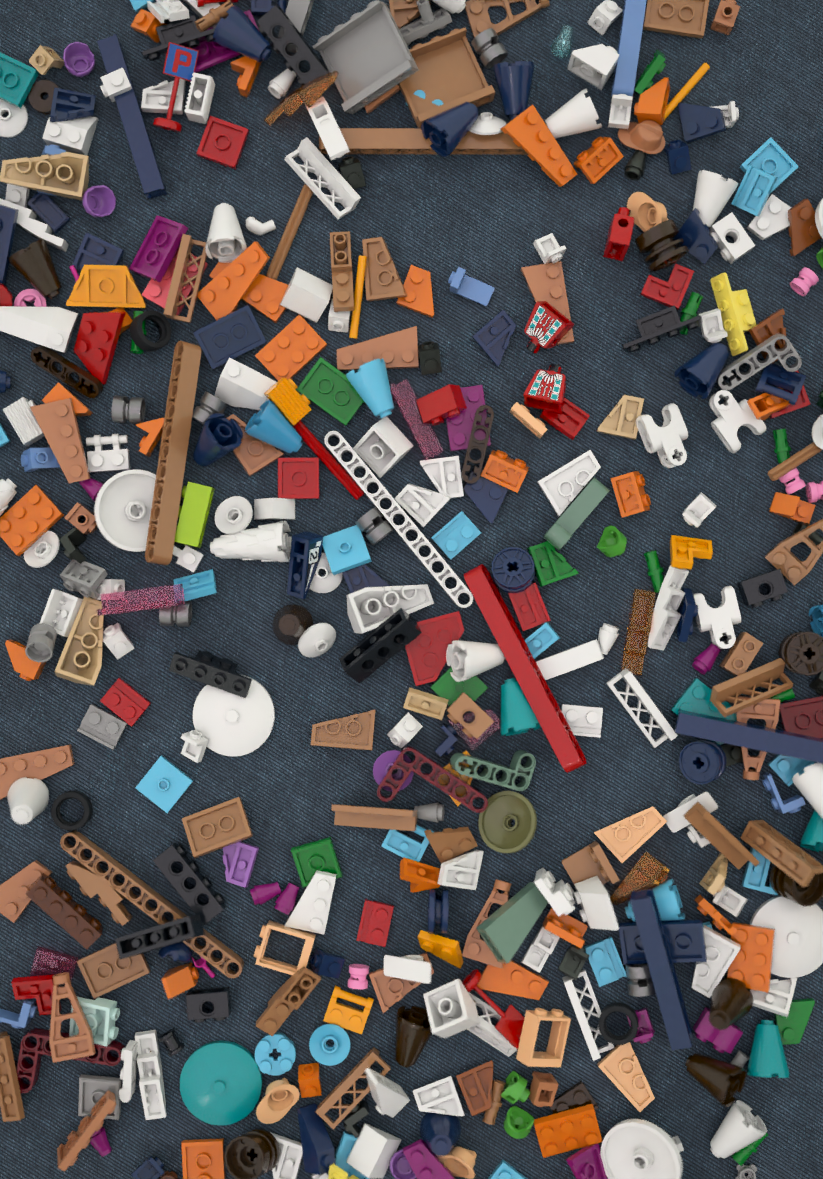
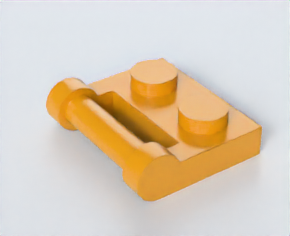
(347, 1016)

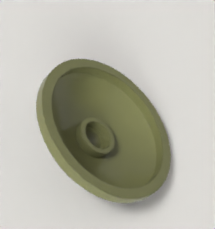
(497, 818)

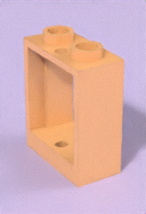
(279, 965)
(557, 1039)

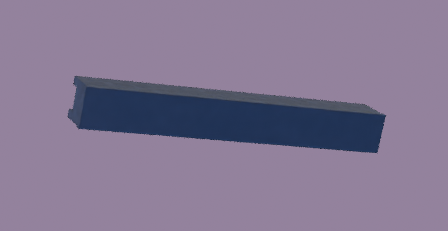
(133, 121)
(749, 736)
(661, 969)

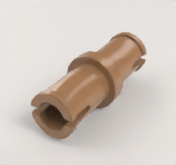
(213, 16)
(491, 1114)

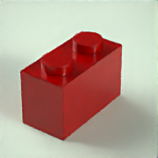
(441, 404)

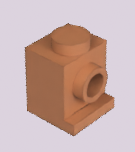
(722, 22)
(76, 513)
(543, 1089)

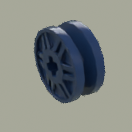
(516, 580)
(702, 761)
(438, 911)

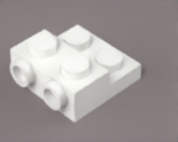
(557, 894)

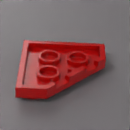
(429, 648)

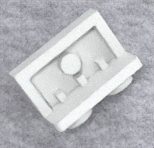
(61, 611)

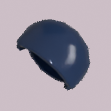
(179, 952)

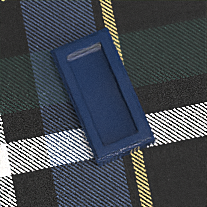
(48, 211)

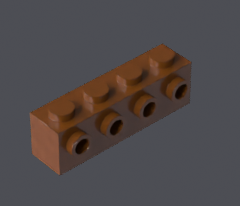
(65, 910)

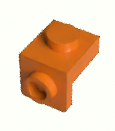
(146, 24)
(309, 1080)

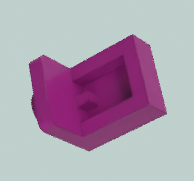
(645, 1027)

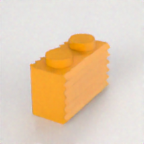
(288, 400)

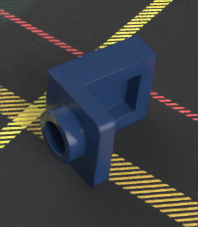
(678, 156)
(446, 745)
(326, 963)
(149, 1169)

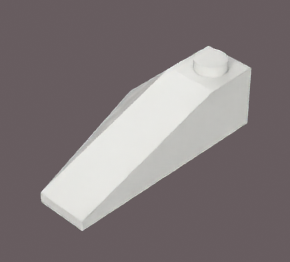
(41, 325)
(242, 386)
(374, 605)

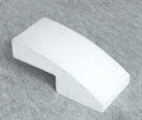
(539, 949)

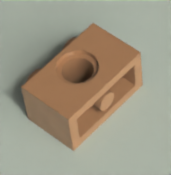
(741, 654)
(481, 719)

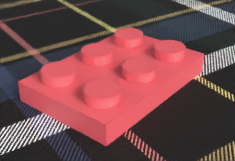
(158, 291)

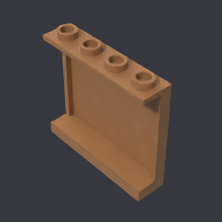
(445, 73)

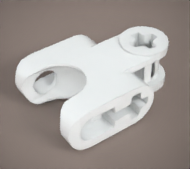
(732, 416)
(665, 439)
(719, 620)

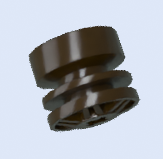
(661, 245)
(792, 651)
(792, 890)
(252, 1154)

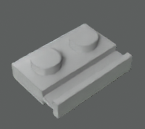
(102, 726)

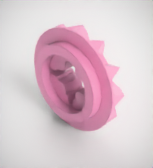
(30, 295)

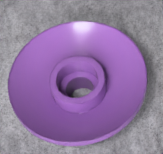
(384, 763)

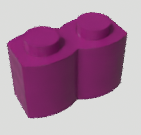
(723, 1040)

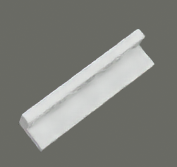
(326, 177)
(648, 704)
(579, 1011)
(487, 1031)

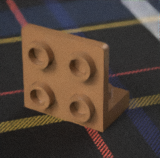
(589, 863)

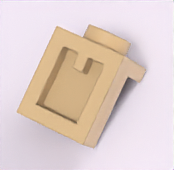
(44, 59)

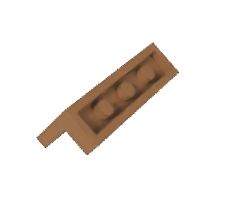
(178, 278)
(744, 684)
(375, 817)
(719, 836)
(781, 851)
(343, 1087)
(10, 1095)

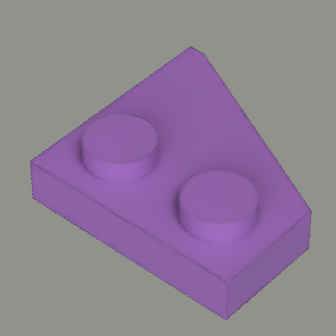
(239, 862)

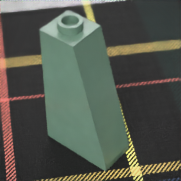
(512, 922)

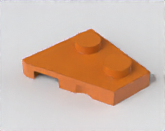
(419, 292)
(718, 920)

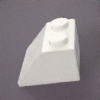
(594, 64)
(72, 134)
(383, 446)
(595, 904)
(450, 1009)

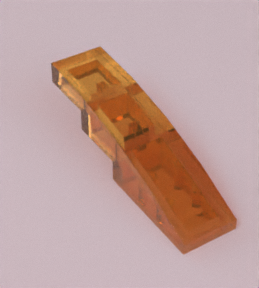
(306, 94)
(638, 631)

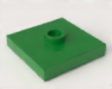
(450, 689)
(315, 856)

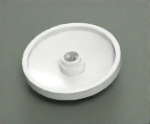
(124, 509)
(233, 722)
(796, 937)
(640, 1152)

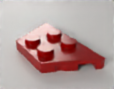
(98, 341)

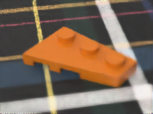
(513, 980)

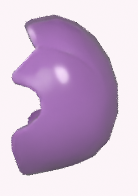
(78, 59)
(99, 201)
(400, 1166)

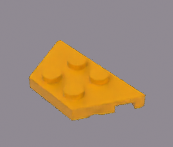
(106, 288)

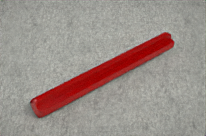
(328, 460)

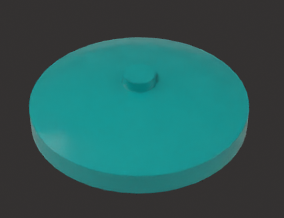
(220, 1083)

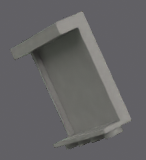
(367, 56)

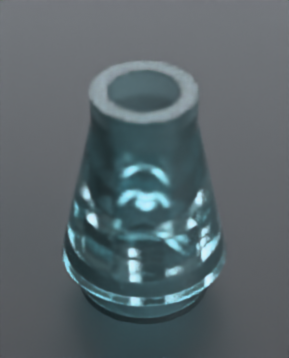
(562, 44)

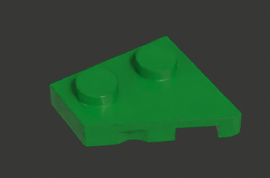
(656, 66)
(549, 564)
(793, 1026)

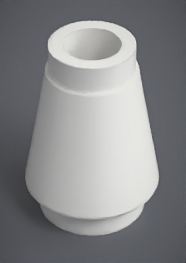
(280, 84)
(607, 637)

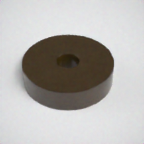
(35, 96)

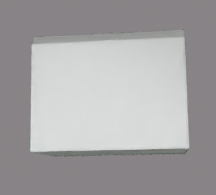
(307, 295)
(373, 1152)

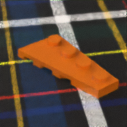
(537, 140)
(232, 283)
(263, 294)

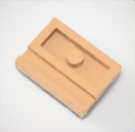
(535, 425)

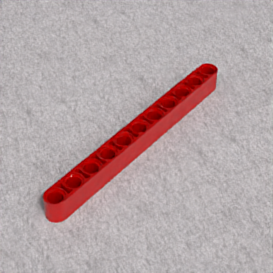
(525, 668)

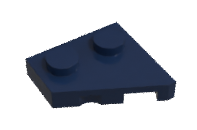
(71, 105)
(700, 121)
(697, 237)
(97, 252)
(495, 336)
(486, 496)
(362, 577)
(687, 612)

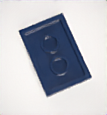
(229, 336)

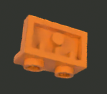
(598, 158)
(505, 470)
(631, 493)
(565, 927)

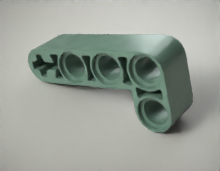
(576, 513)
(491, 768)

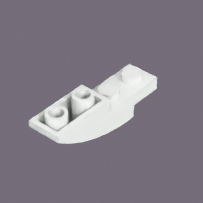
(328, 129)

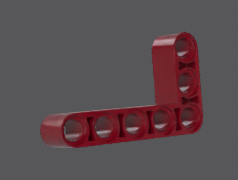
(432, 777)
(35, 1051)

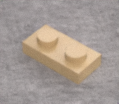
(425, 703)

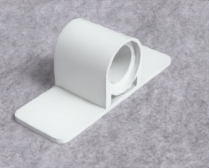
(675, 818)
(408, 968)

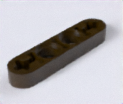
(66, 373)
(477, 444)

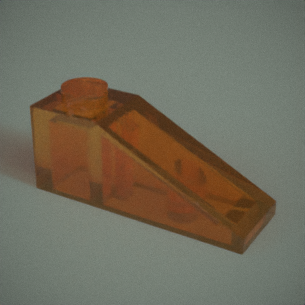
(644, 875)

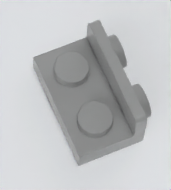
(83, 578)

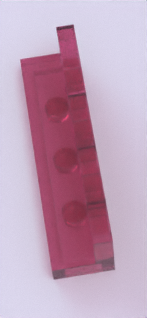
(422, 432)
(141, 599)

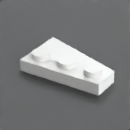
(568, 481)
(314, 905)
(720, 955)

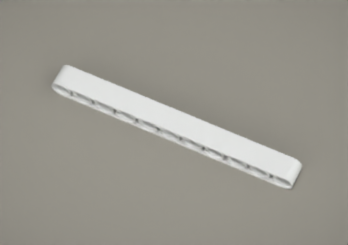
(394, 510)

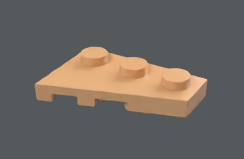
(630, 833)
(627, 1075)

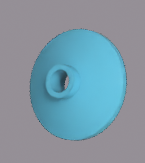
(328, 1054)

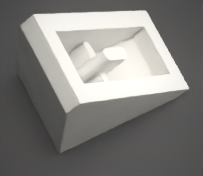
(274, 509)

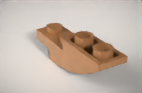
(342, 271)
(91, 885)
(287, 999)

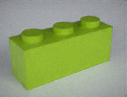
(193, 514)

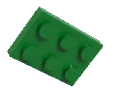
(331, 391)

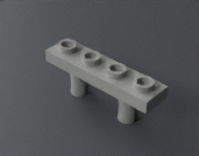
(428, 22)

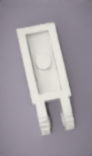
(128, 1072)

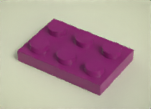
(158, 248)
(460, 427)

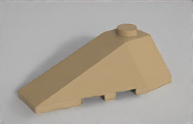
(54, 174)
(83, 649)

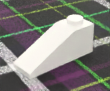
(386, 1093)

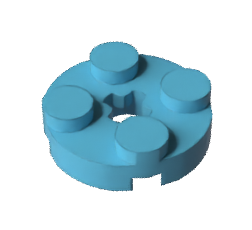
(267, 1063)

